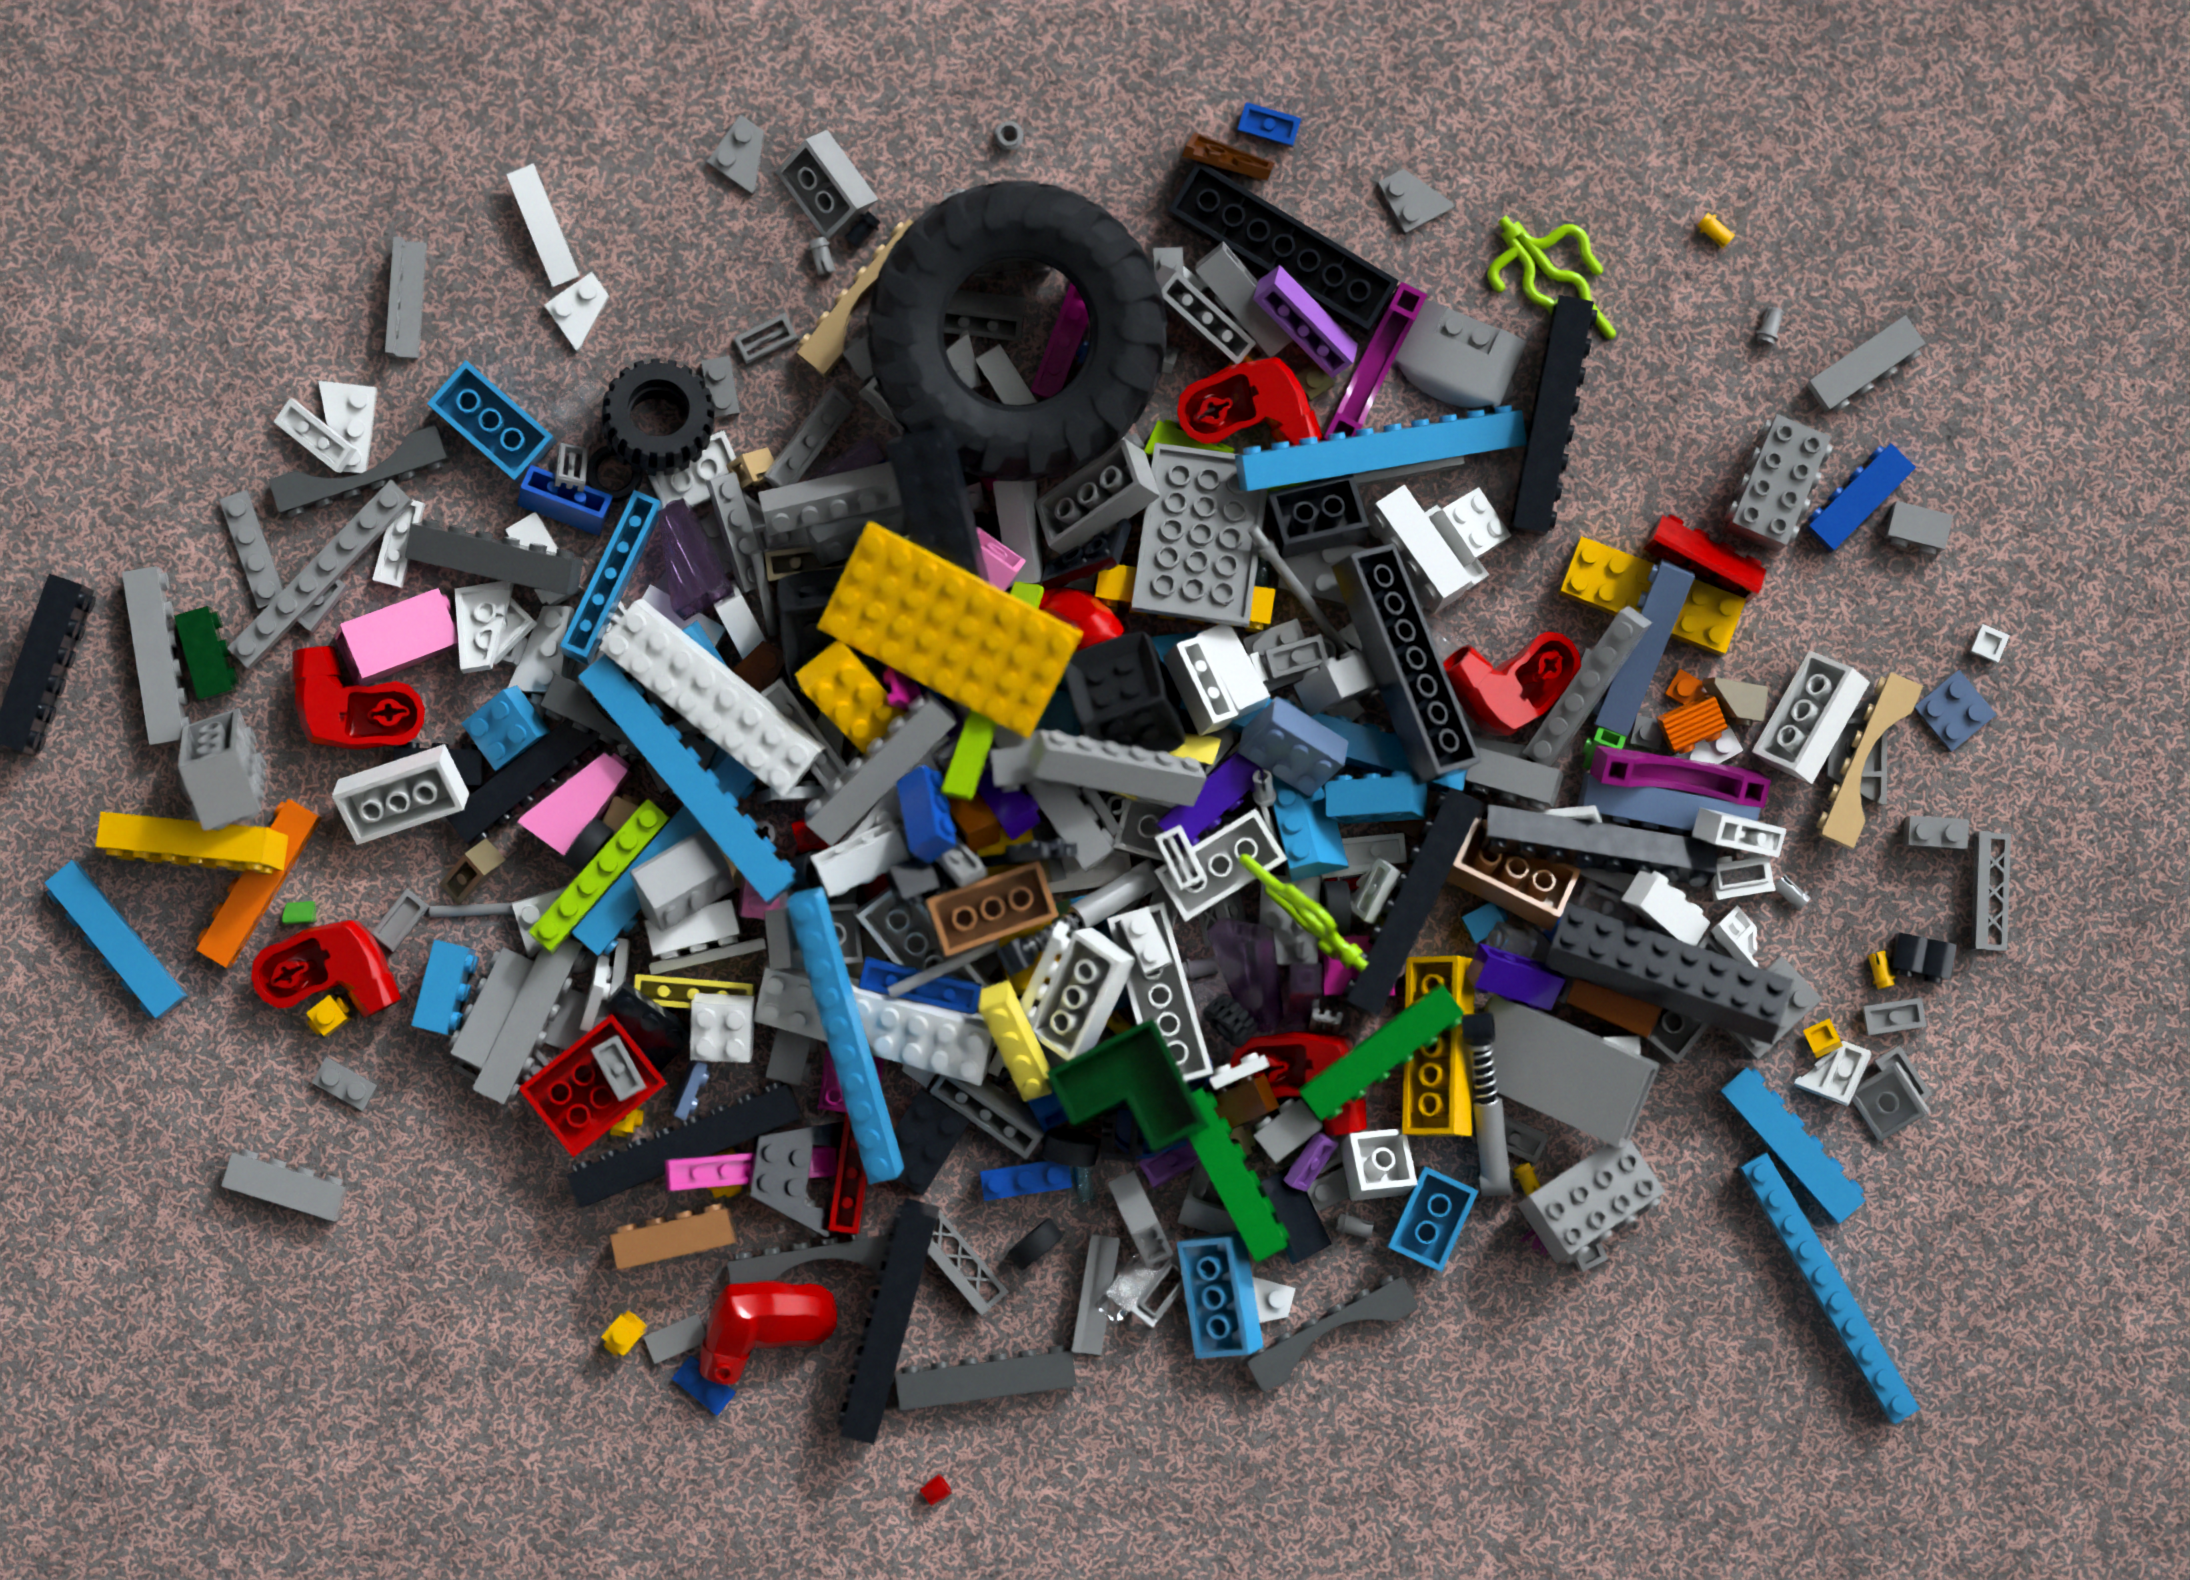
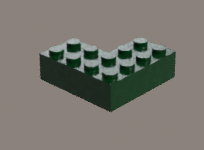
(1134, 1070)

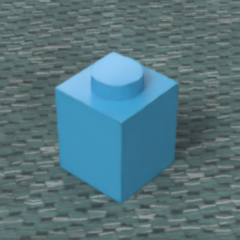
(1482, 921)

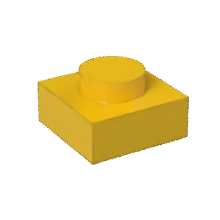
(1822, 1038)

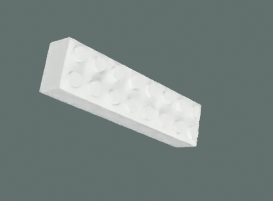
(712, 697)
(895, 1028)

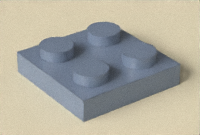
(1954, 710)
(693, 1078)

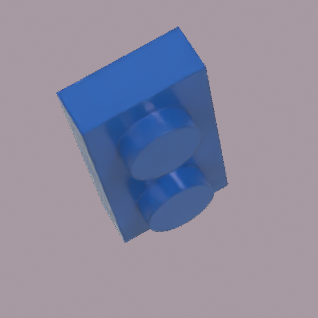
(1269, 124)
(711, 1394)

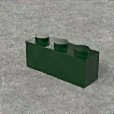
(206, 653)

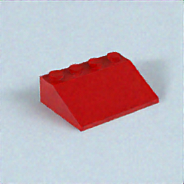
(1711, 561)
(576, 1094)

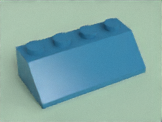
(1306, 834)
(1220, 1295)

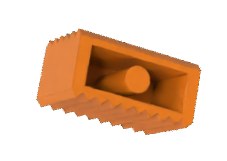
(1692, 723)

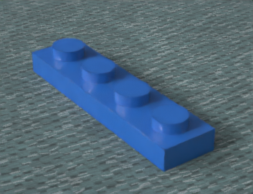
(941, 991)

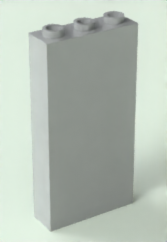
(1568, 1071)

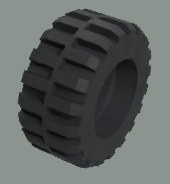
(662, 382)

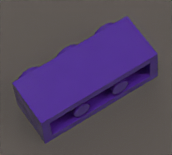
(1514, 977)

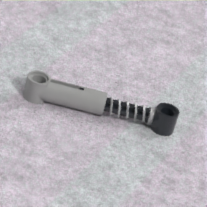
(1083, 914)
(1495, 1172)

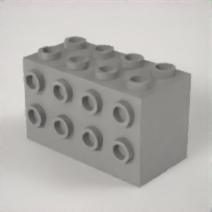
(1777, 483)
(221, 770)
(1591, 1200)

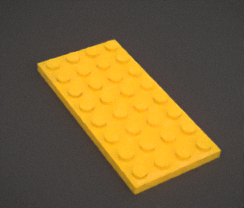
(949, 630)

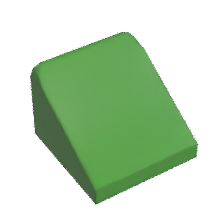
(299, 913)

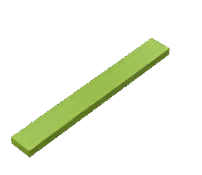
(979, 729)

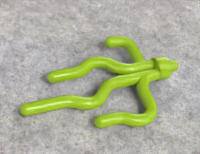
(1527, 247)
(1308, 916)

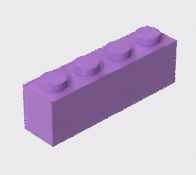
(1305, 321)

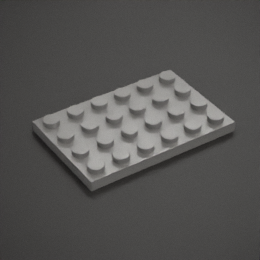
(1196, 539)

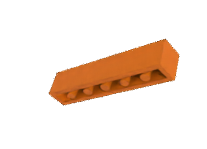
(255, 891)

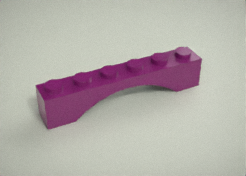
(1376, 361)
(1645, 769)

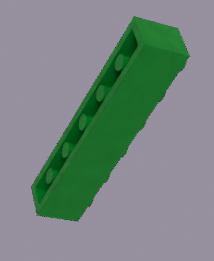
(1381, 1051)
(1235, 1183)

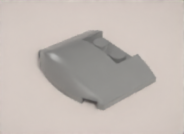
(1458, 357)

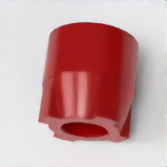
(936, 1489)

